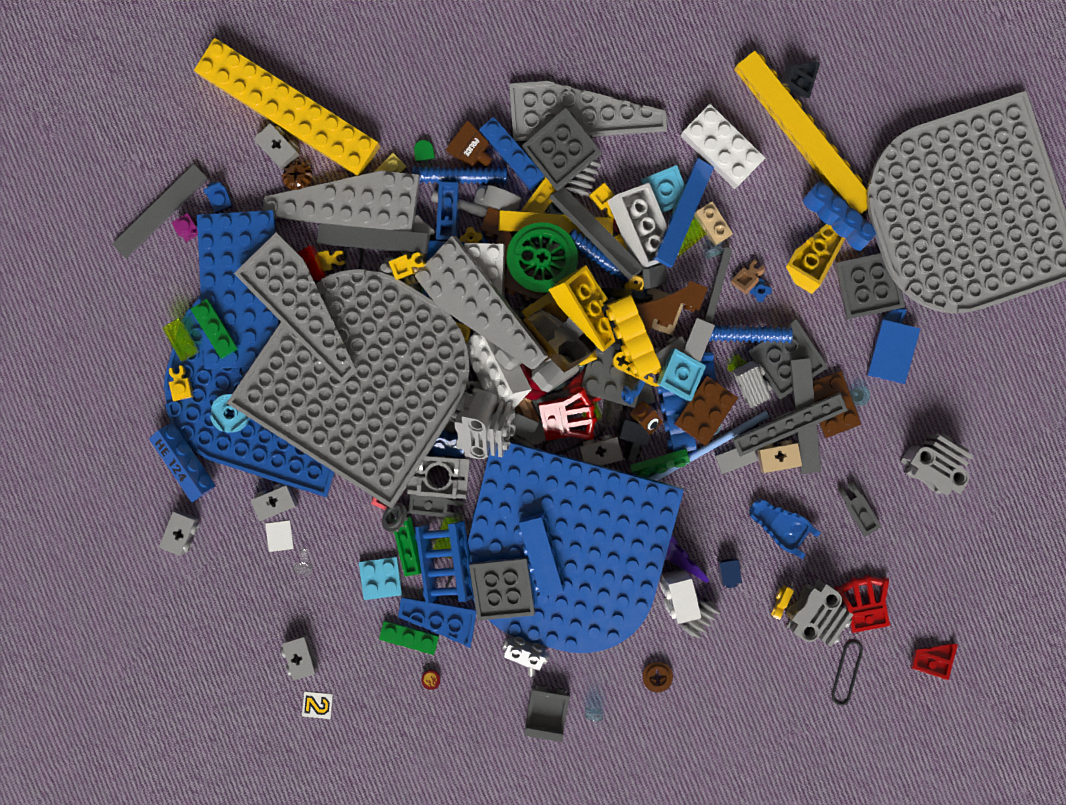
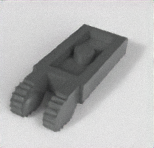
(433, 506)
(860, 510)

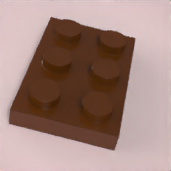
(706, 410)
(842, 422)

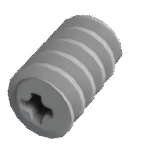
(581, 181)
(706, 611)

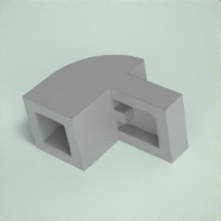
(496, 198)

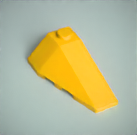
(814, 258)
(580, 302)

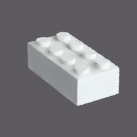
(722, 146)
(639, 222)
(491, 260)
(503, 383)
(680, 596)

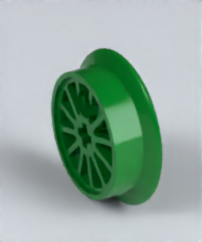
(541, 230)

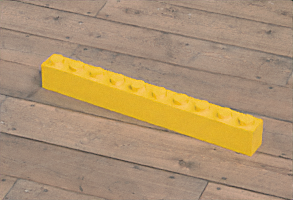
(802, 131)

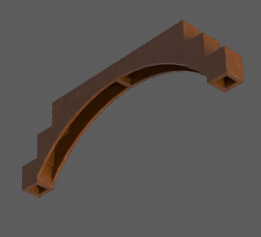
(662, 310)

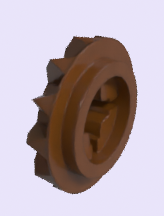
(302, 180)
(665, 681)

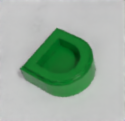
(423, 151)

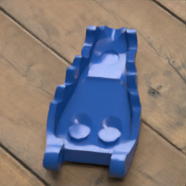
(783, 526)

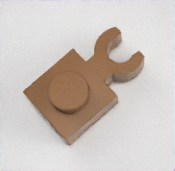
(747, 279)

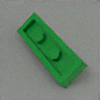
(214, 328)
(661, 464)
(408, 549)
(409, 637)

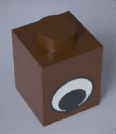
(646, 417)

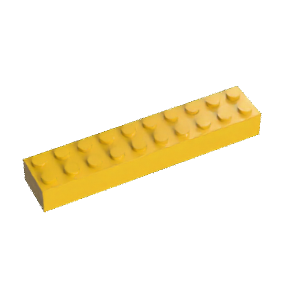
(287, 108)

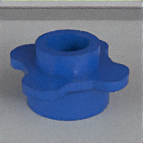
(760, 295)

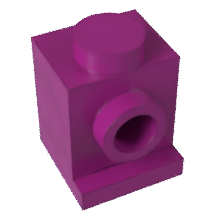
(186, 227)

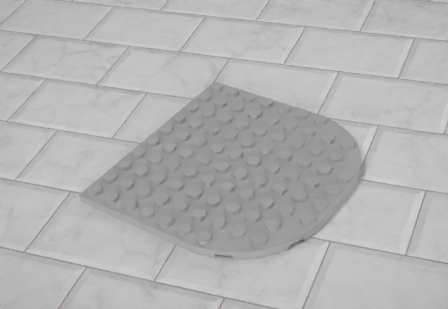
(969, 209)
(394, 405)

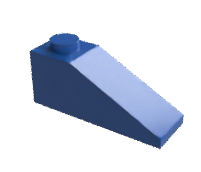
(448, 211)

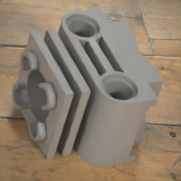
(484, 426)
(938, 464)
(458, 483)
(821, 616)

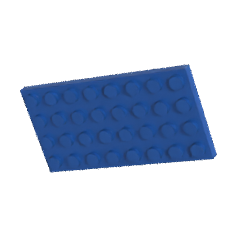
(223, 247)

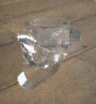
(303, 568)

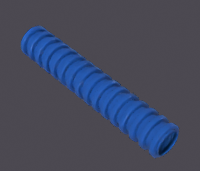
(461, 175)
(591, 251)
(751, 333)

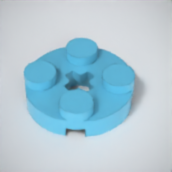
(219, 417)

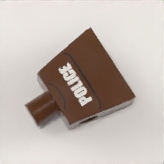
(469, 147)

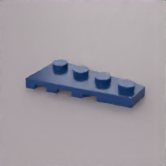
(443, 619)

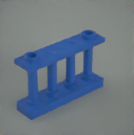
(461, 562)

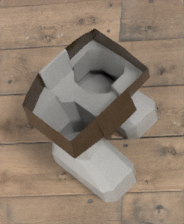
(556, 336)

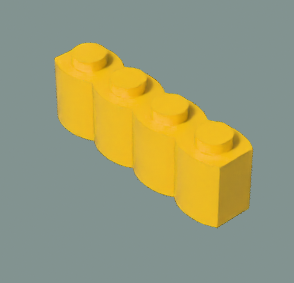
(633, 336)

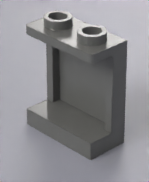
(547, 713)

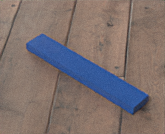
(683, 213)

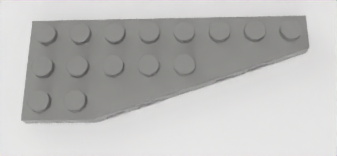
(599, 115)
(365, 201)
(289, 292)
(468, 295)

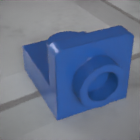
(218, 196)
(709, 371)

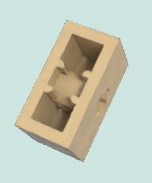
(713, 224)
(790, 458)

